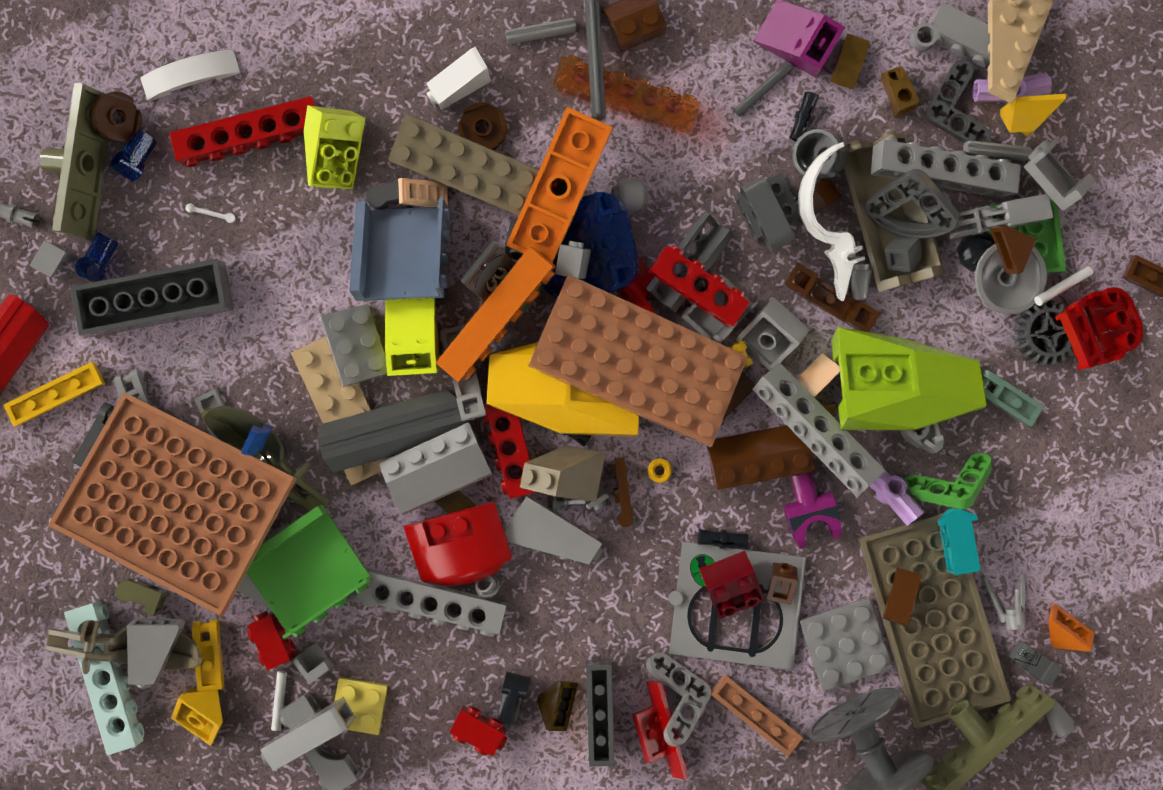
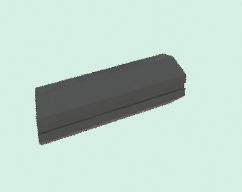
(387, 430)

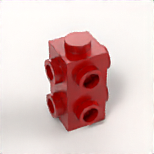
(268, 636)
(479, 731)

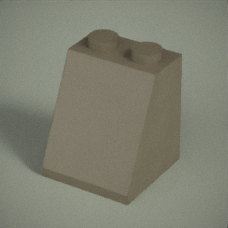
(565, 473)

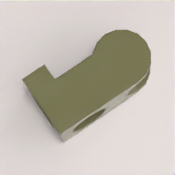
(142, 593)

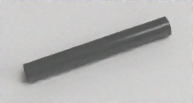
(763, 89)

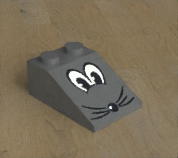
(488, 272)

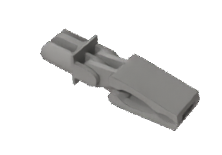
(1010, 213)

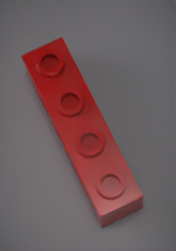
(734, 298)
(503, 461)

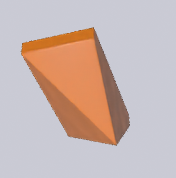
(1068, 632)

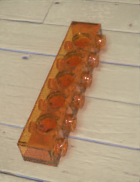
(635, 106)

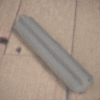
(541, 31)
(997, 150)

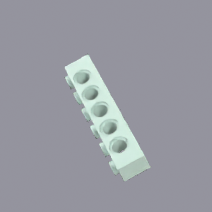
(99, 690)

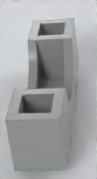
(334, 770)

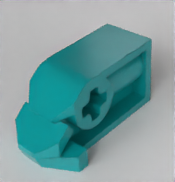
(959, 541)

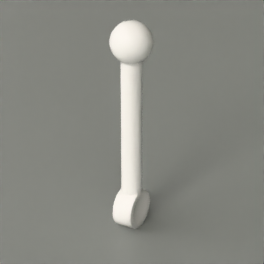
(230, 218)

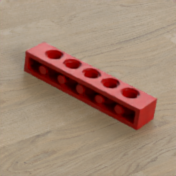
(186, 140)

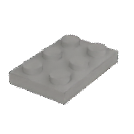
(354, 345)

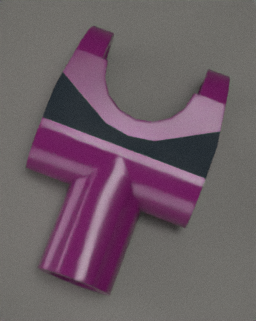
(810, 508)

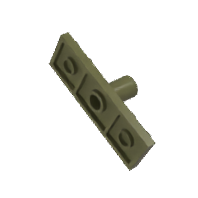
(80, 168)
(987, 738)

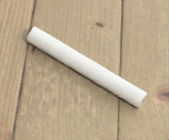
(1063, 286)

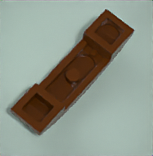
(824, 296)

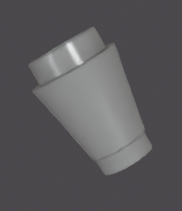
(860, 280)
(1060, 720)

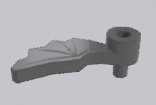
(557, 505)

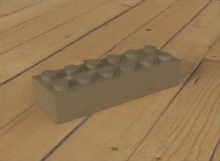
(463, 164)

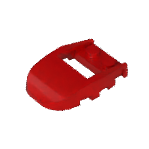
(1112, 319)

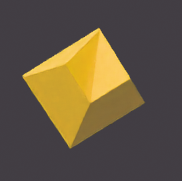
(1029, 112)
(199, 713)

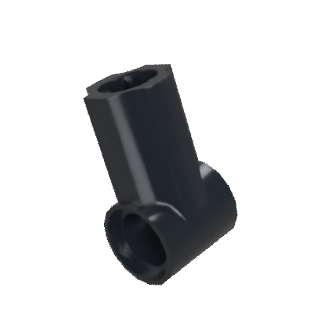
(514, 692)

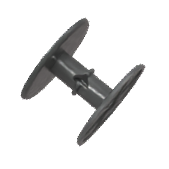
(856, 720)

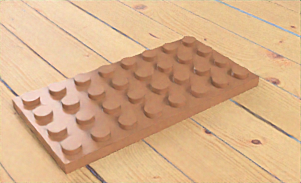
(638, 361)

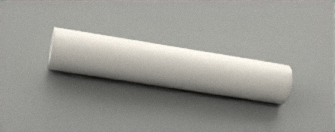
(279, 700)

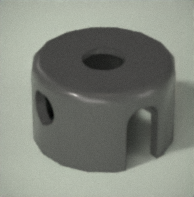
(808, 148)

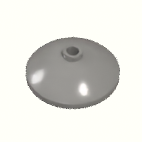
(1016, 291)

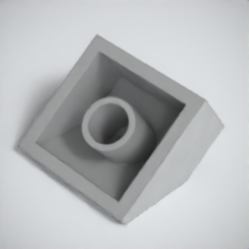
(773, 334)

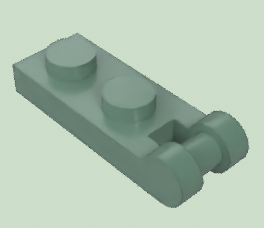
(1011, 399)

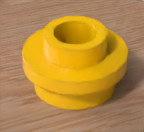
(667, 470)

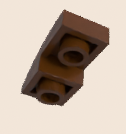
(902, 596)

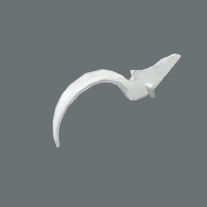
(843, 247)

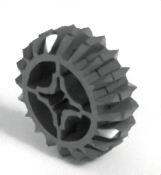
(1047, 343)

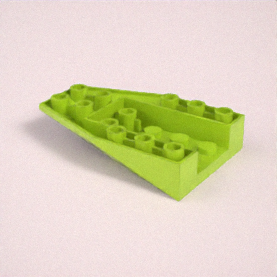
(902, 382)

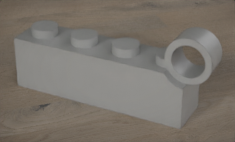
(958, 32)

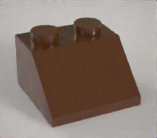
(634, 22)

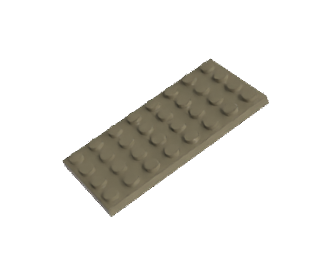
(948, 643)

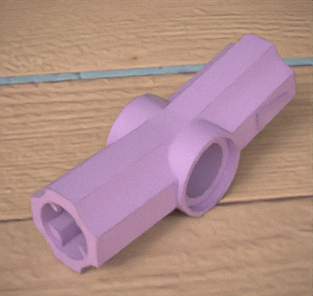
(1030, 86)
(899, 499)

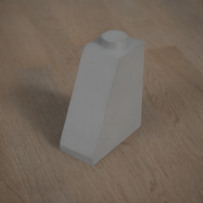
(150, 648)

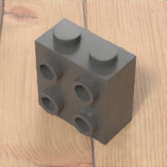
(782, 190)

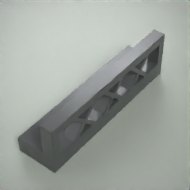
(706, 250)

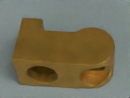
(899, 91)

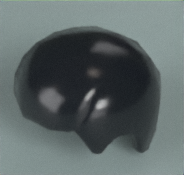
(971, 249)

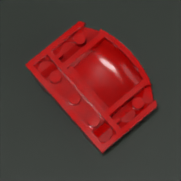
(459, 546)

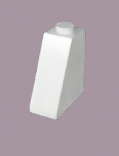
(458, 79)

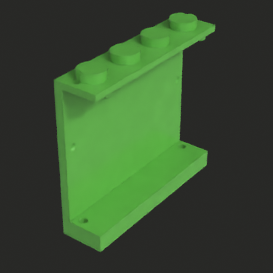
(307, 571)

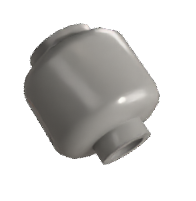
(632, 193)

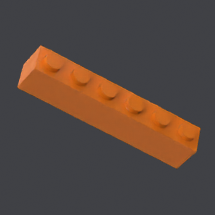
(495, 314)

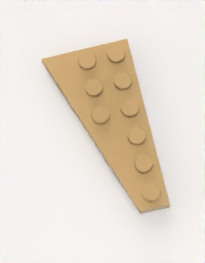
(1013, 34)

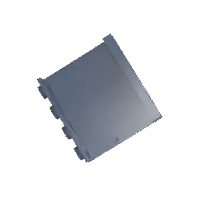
(399, 253)

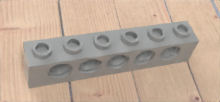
(1001, 185)
(818, 430)
(444, 596)

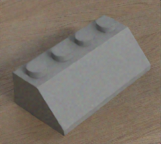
(435, 468)

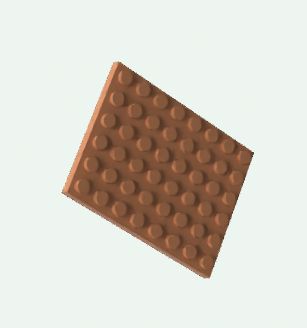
(172, 503)

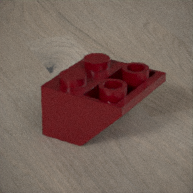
(732, 584)

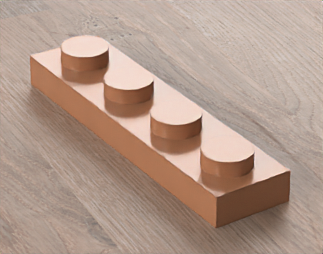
(756, 715)

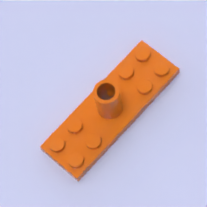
(571, 160)

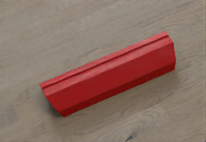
(19, 333)

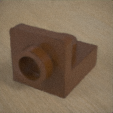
(782, 583)

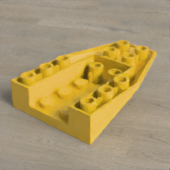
(551, 402)

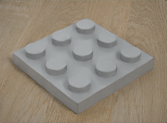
(845, 644)

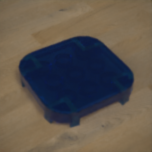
(606, 229)

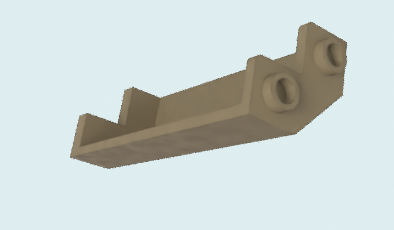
(876, 237)

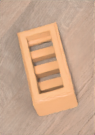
(424, 192)

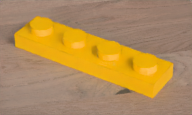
(54, 394)

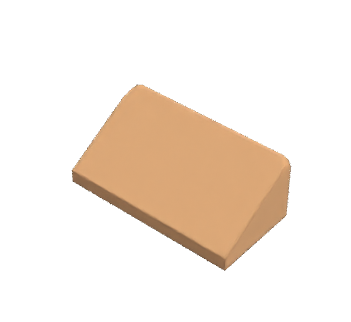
(818, 374)

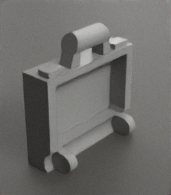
(706, 324)

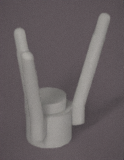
(1014, 615)

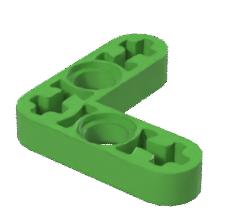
(957, 493)

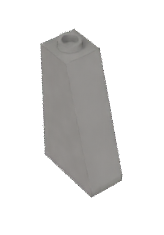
(549, 532)
(308, 734)

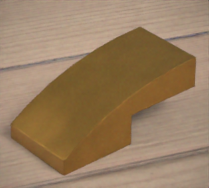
(850, 61)

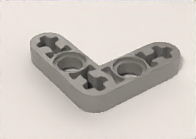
(688, 696)

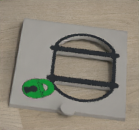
(686, 642)

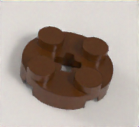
(488, 115)
(104, 123)

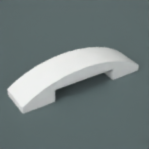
(189, 72)

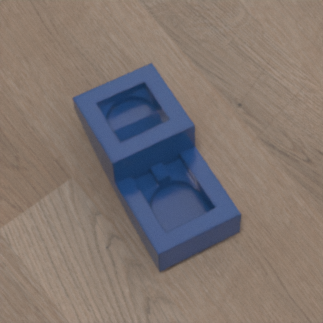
(256, 440)

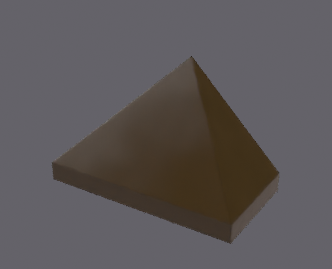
(557, 704)

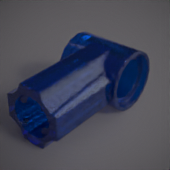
(131, 160)
(97, 255)

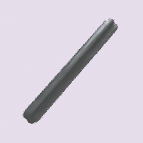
(595, 60)

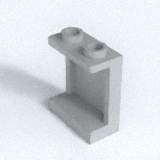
(1054, 176)

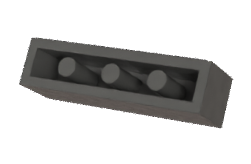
(600, 712)

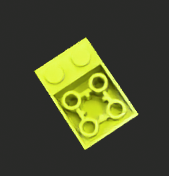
(332, 146)
(411, 337)

